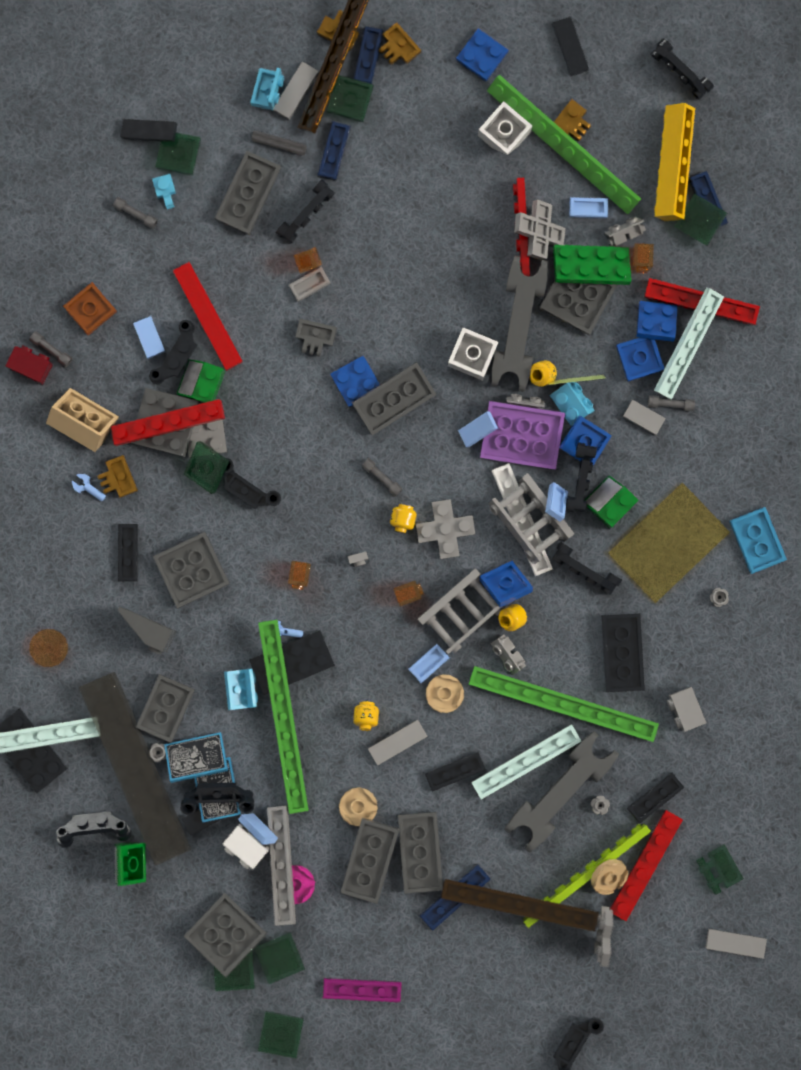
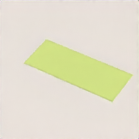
(577, 379)

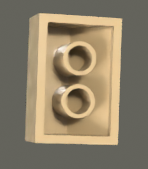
(81, 419)

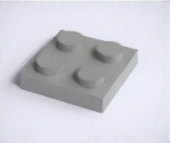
(210, 434)

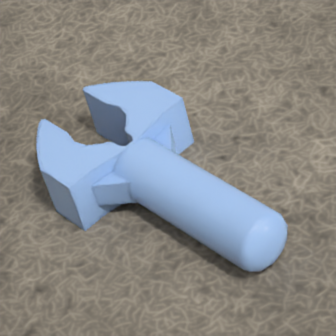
(89, 488)
(290, 632)

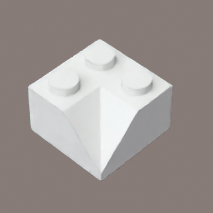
(504, 129)
(472, 354)
(245, 846)

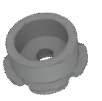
(719, 592)
(153, 752)
(600, 810)

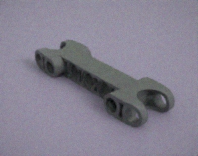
(525, 289)
(539, 816)

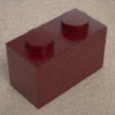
(29, 364)

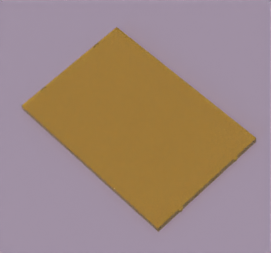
(668, 542)

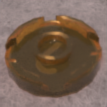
(50, 653)

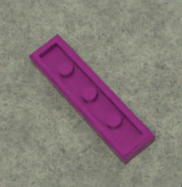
(362, 990)

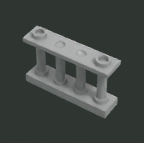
(538, 500)
(444, 606)

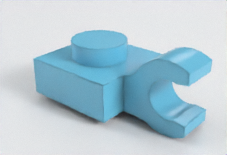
(165, 188)

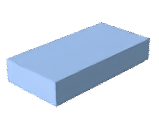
(588, 207)
(149, 337)
(477, 429)
(556, 501)
(428, 663)
(257, 828)

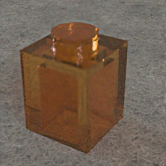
(642, 257)
(307, 259)
(299, 575)
(408, 593)

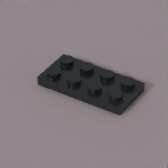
(623, 652)
(301, 658)
(36, 764)

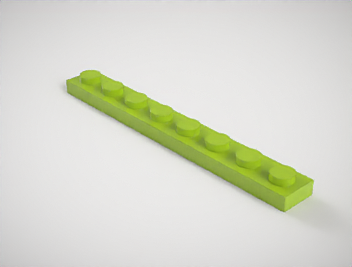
(578, 879)

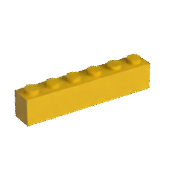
(674, 162)

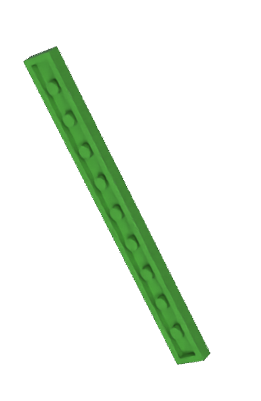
(565, 145)
(563, 704)
(283, 716)

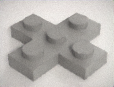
(539, 229)
(445, 529)
(602, 946)

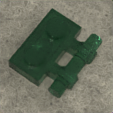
(725, 867)

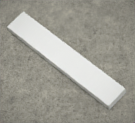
(507, 484)

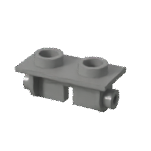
(618, 232)
(517, 399)
(502, 648)

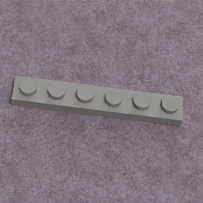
(281, 866)

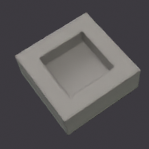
(358, 559)

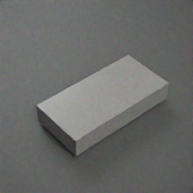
(309, 284)
(644, 417)

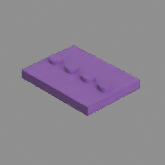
(524, 435)

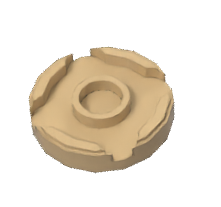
(439, 693)
(357, 801)
(609, 876)

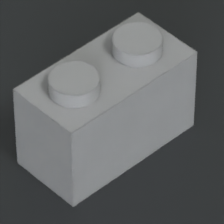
(686, 709)

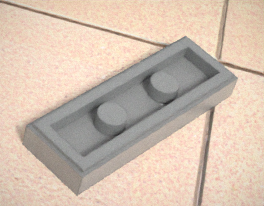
(295, 90)
(397, 742)
(736, 943)

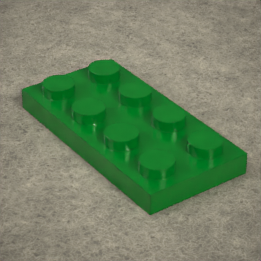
(592, 264)

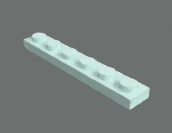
(689, 343)
(47, 735)
(526, 761)

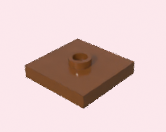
(90, 308)

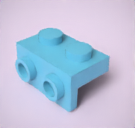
(266, 88)
(572, 402)
(240, 689)

